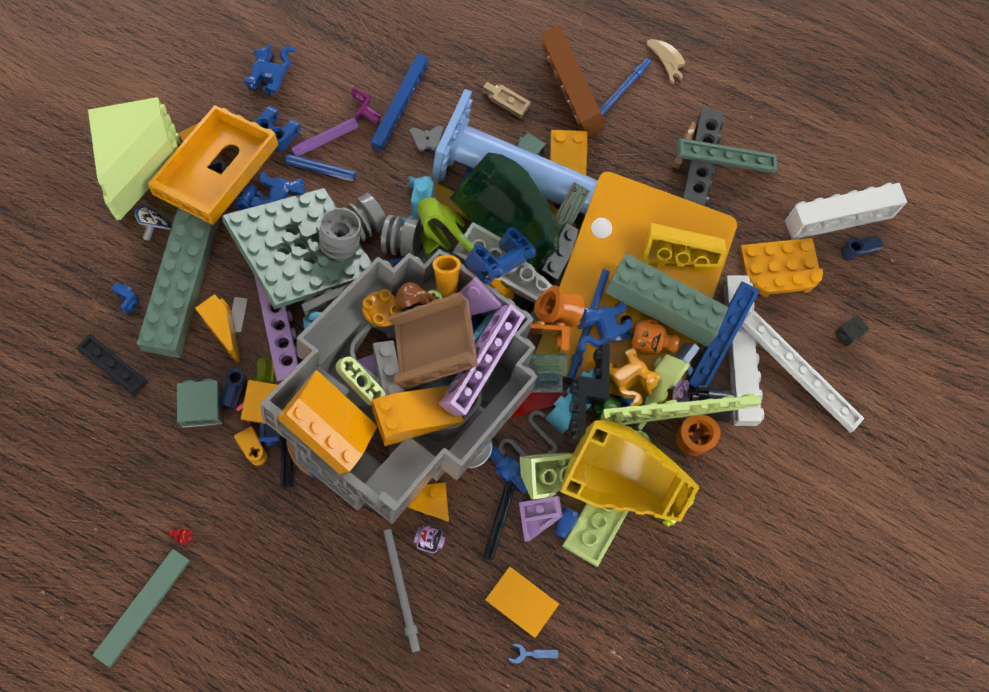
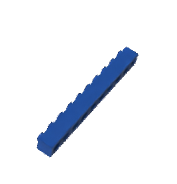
(399, 102)

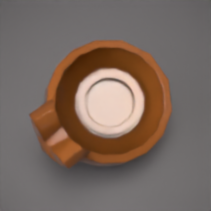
(412, 294)

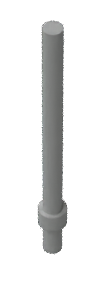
(411, 629)

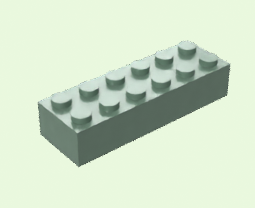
(667, 300)

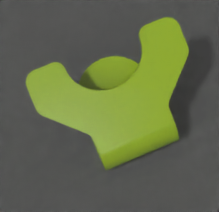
(432, 236)

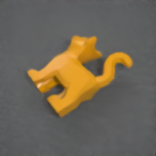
(630, 375)

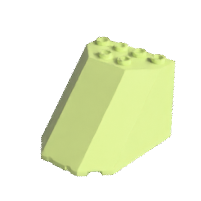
(129, 149)

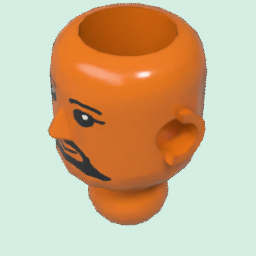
(652, 337)

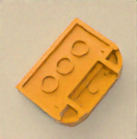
(781, 266)

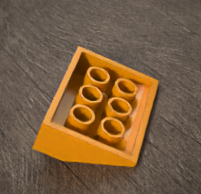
(328, 423)

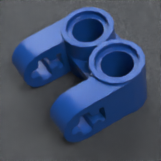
(286, 134)

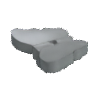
(433, 136)

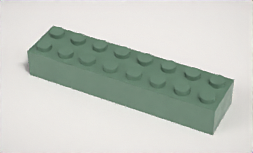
(177, 285)

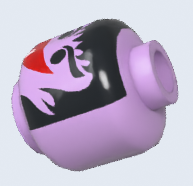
(429, 538)

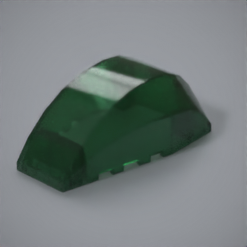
(505, 196)

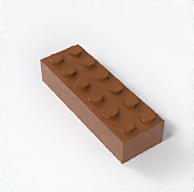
(572, 81)

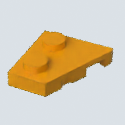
(432, 501)

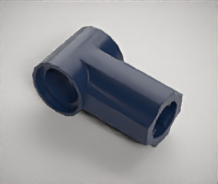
(861, 247)
(233, 391)

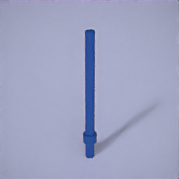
(637, 72)
(577, 358)

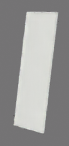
(238, 311)

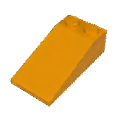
(569, 150)
(411, 414)

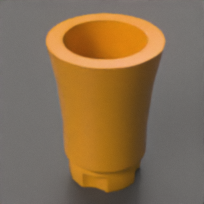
(446, 274)

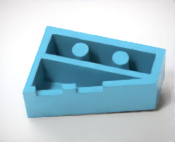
(560, 415)

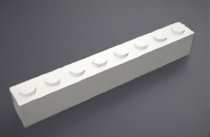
(743, 361)

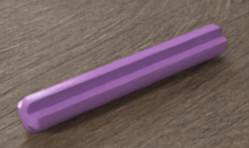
(325, 137)

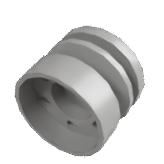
(369, 214)
(339, 233)
(401, 236)

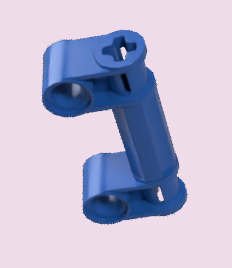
(514, 245)

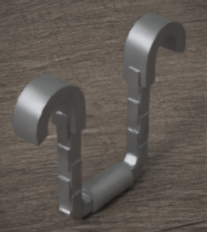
(537, 430)

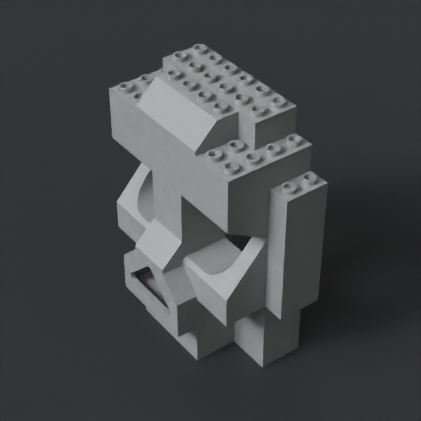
(413, 461)

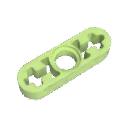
(352, 380)

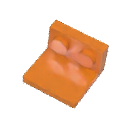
(558, 329)

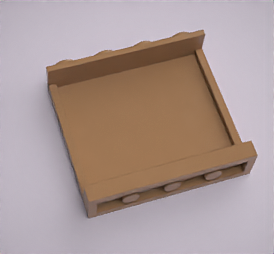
(434, 341)

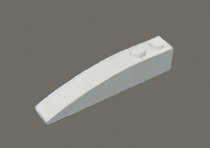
(522, 279)

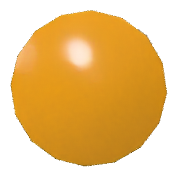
(380, 306)

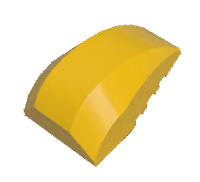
(628, 473)

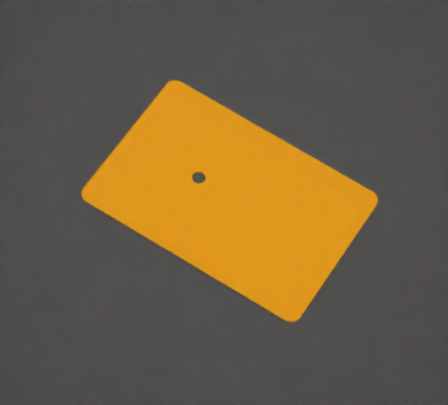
(631, 210)

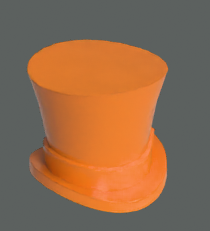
(559, 307)
(697, 435)

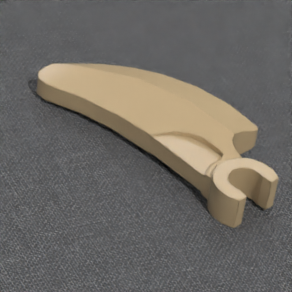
(669, 57)

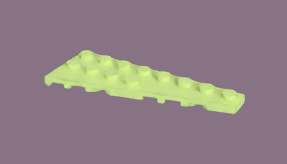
(675, 409)

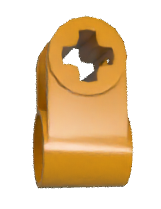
(249, 444)

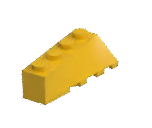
(682, 247)

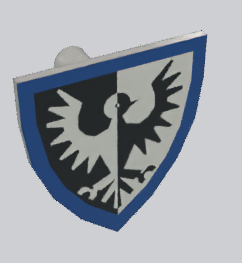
(151, 219)

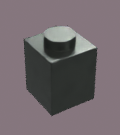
(851, 330)

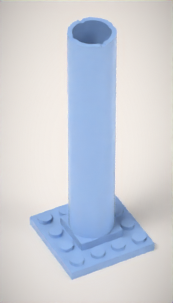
(470, 145)

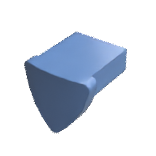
(686, 354)

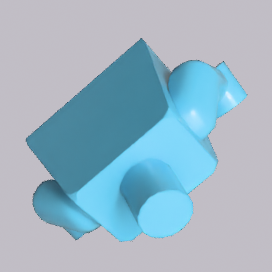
(422, 188)

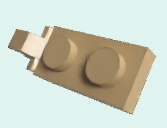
(507, 99)

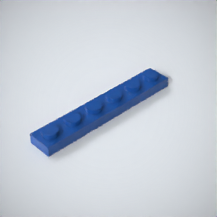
(715, 352)

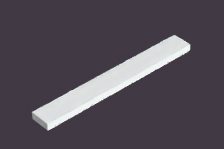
(802, 371)

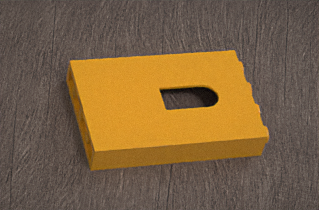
(196, 188)

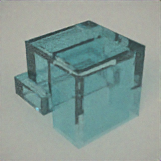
(550, 372)

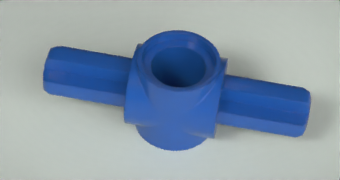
(507, 468)

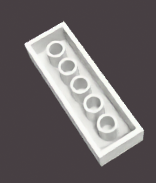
(845, 210)

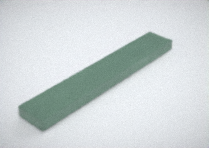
(726, 155)
(141, 608)

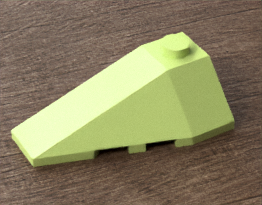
(670, 371)
(544, 473)

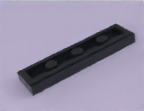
(112, 364)

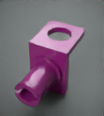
(365, 110)

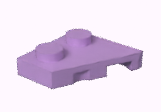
(479, 297)
(539, 515)

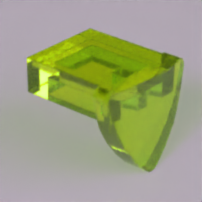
(265, 371)

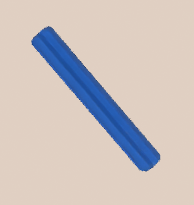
(320, 167)

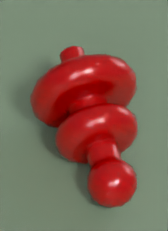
(182, 536)

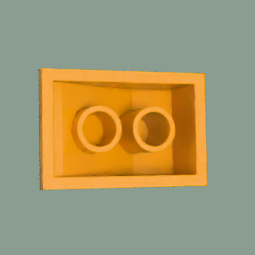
(218, 318)

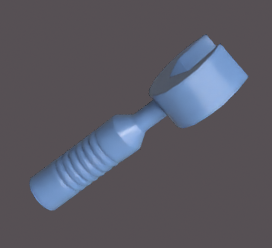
(536, 654)

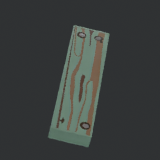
(571, 205)

